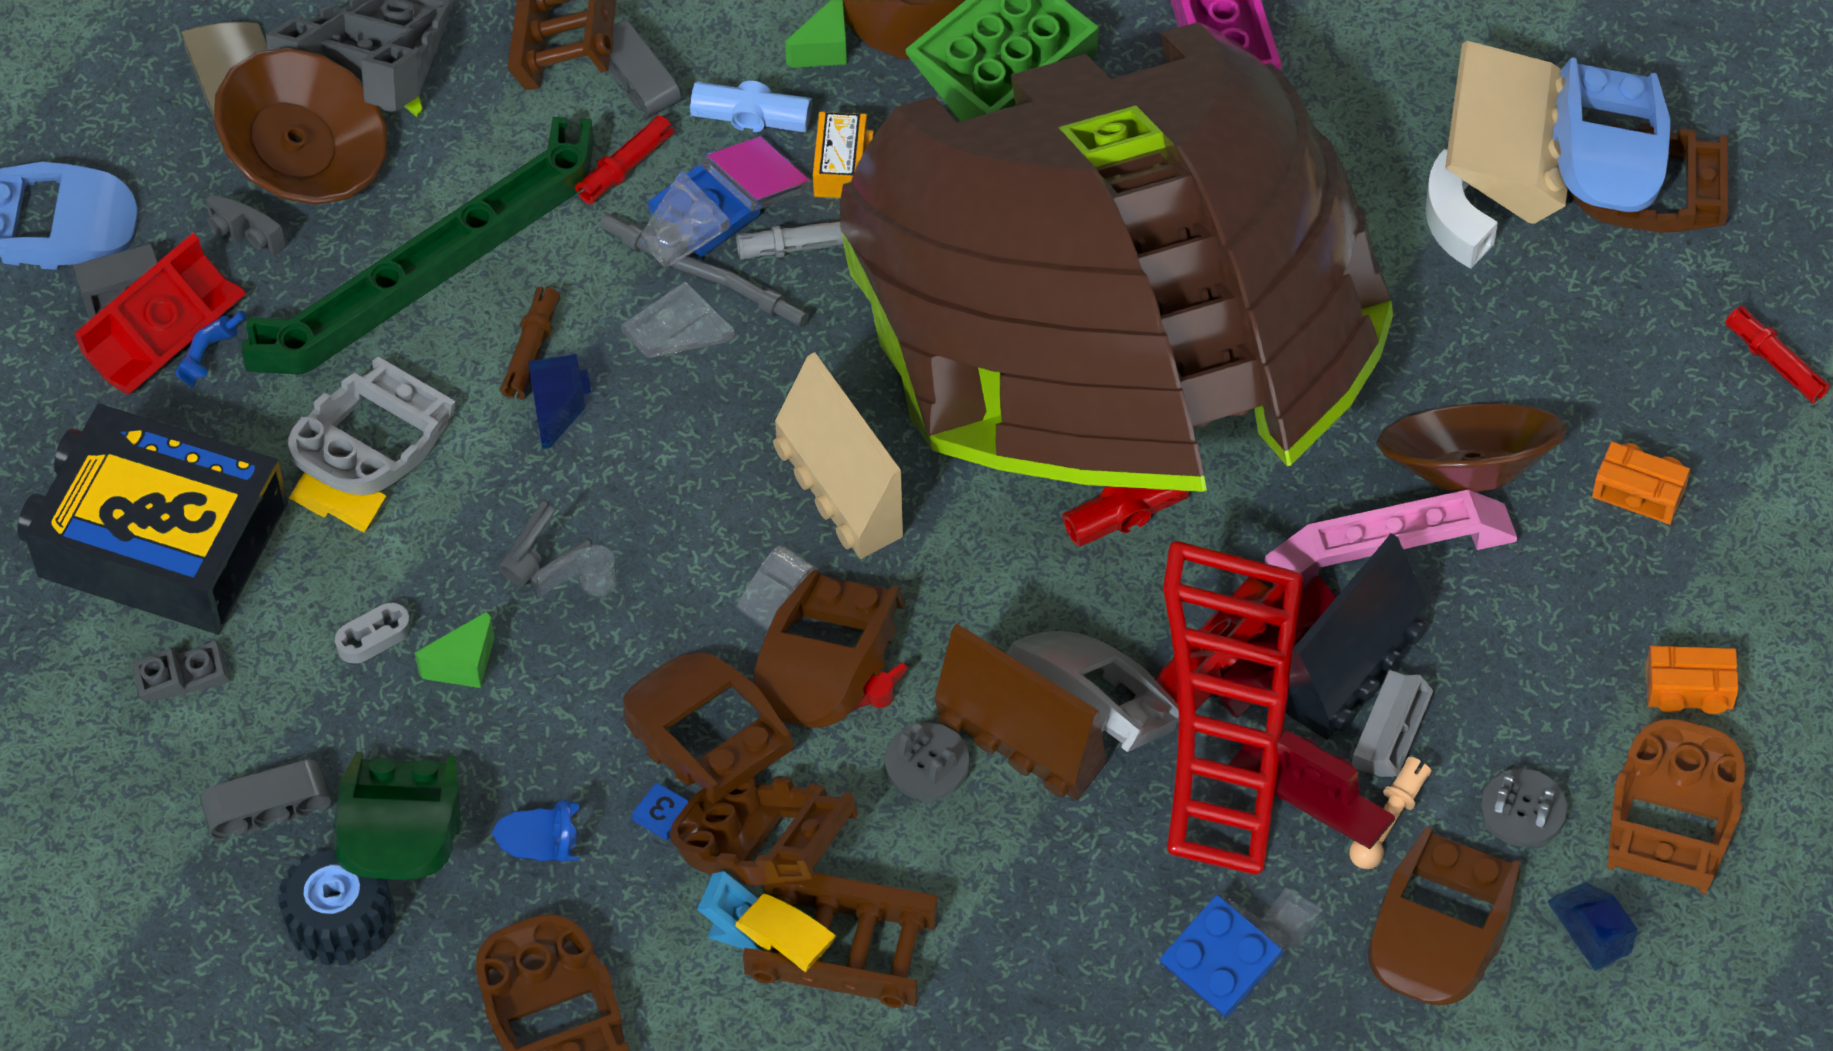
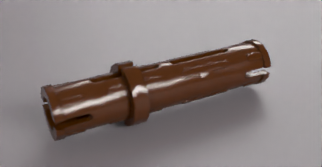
(535, 329)

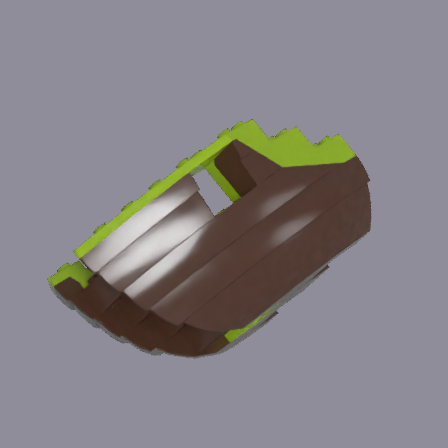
(1124, 260)

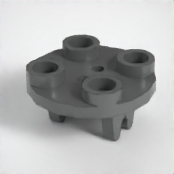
(941, 773)
(1542, 815)

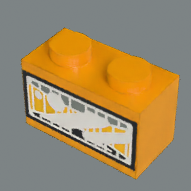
(838, 150)

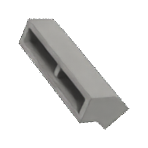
(1392, 724)

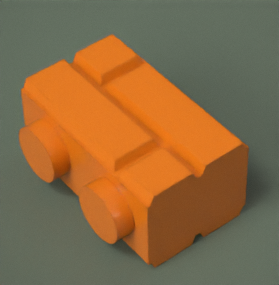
(1641, 482)
(1691, 678)

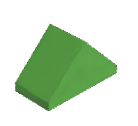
(820, 39)
(459, 655)

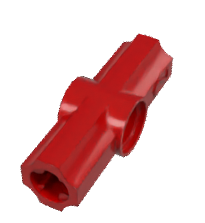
(1117, 510)

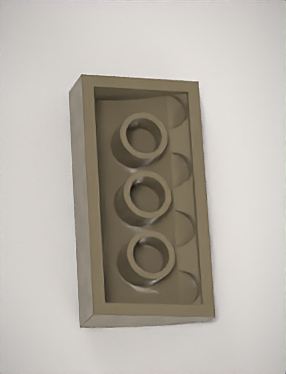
(217, 49)

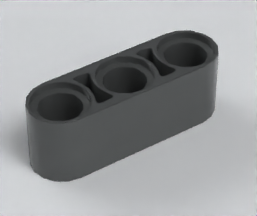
(640, 72)
(264, 798)

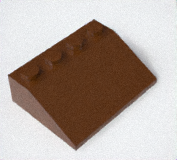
(1019, 715)

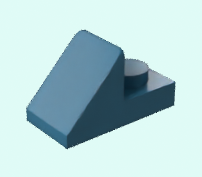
(724, 905)

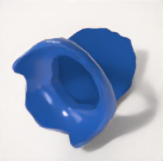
(539, 833)

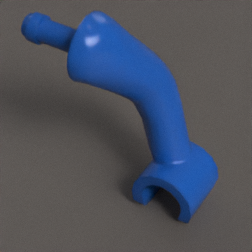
(219, 330)

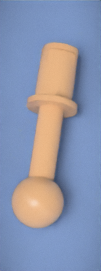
(1400, 796)

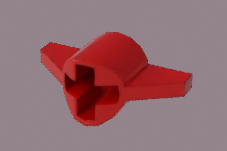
(880, 690)

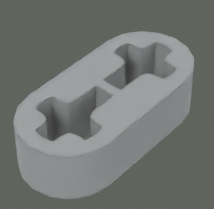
(372, 633)

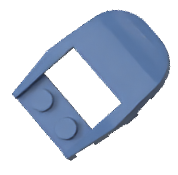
(1604, 162)
(90, 221)

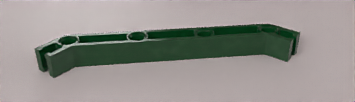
(422, 261)

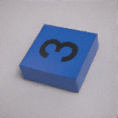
(659, 810)

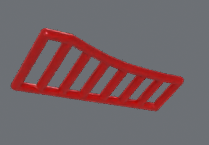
(1189, 722)

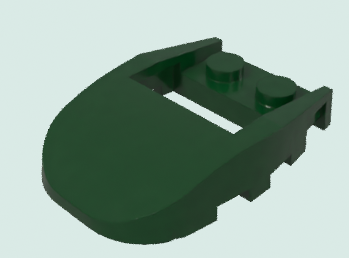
(393, 834)

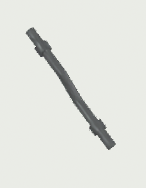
(768, 300)

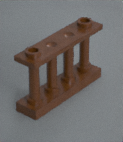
(533, 28)
(870, 905)

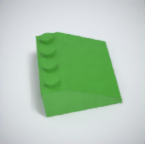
(986, 41)

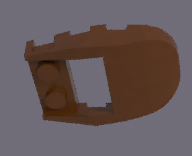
(1704, 188)
(818, 680)
(680, 689)
(733, 829)
(1428, 951)
(542, 966)

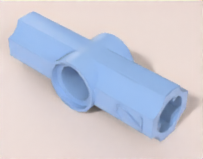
(751, 106)

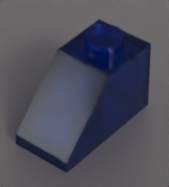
(557, 394)
(1595, 923)

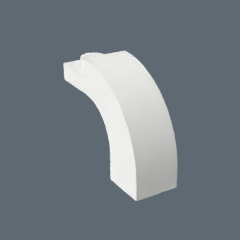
(1453, 220)

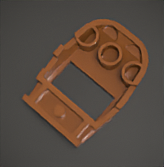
(1685, 771)

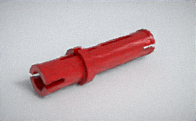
(614, 168)
(1766, 344)

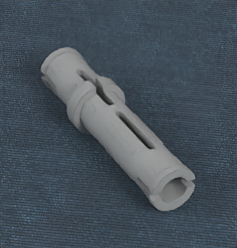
(788, 240)

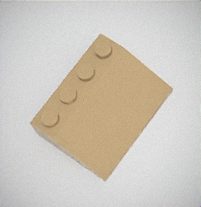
(1505, 130)
(840, 461)

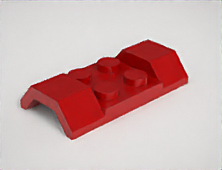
(156, 316)
(1227, 626)

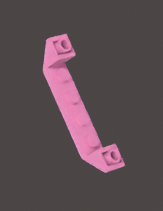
(1412, 522)

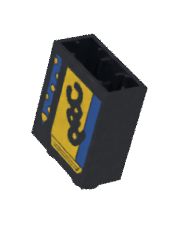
(154, 517)

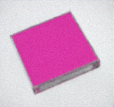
(756, 173)

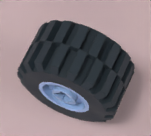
(334, 910)

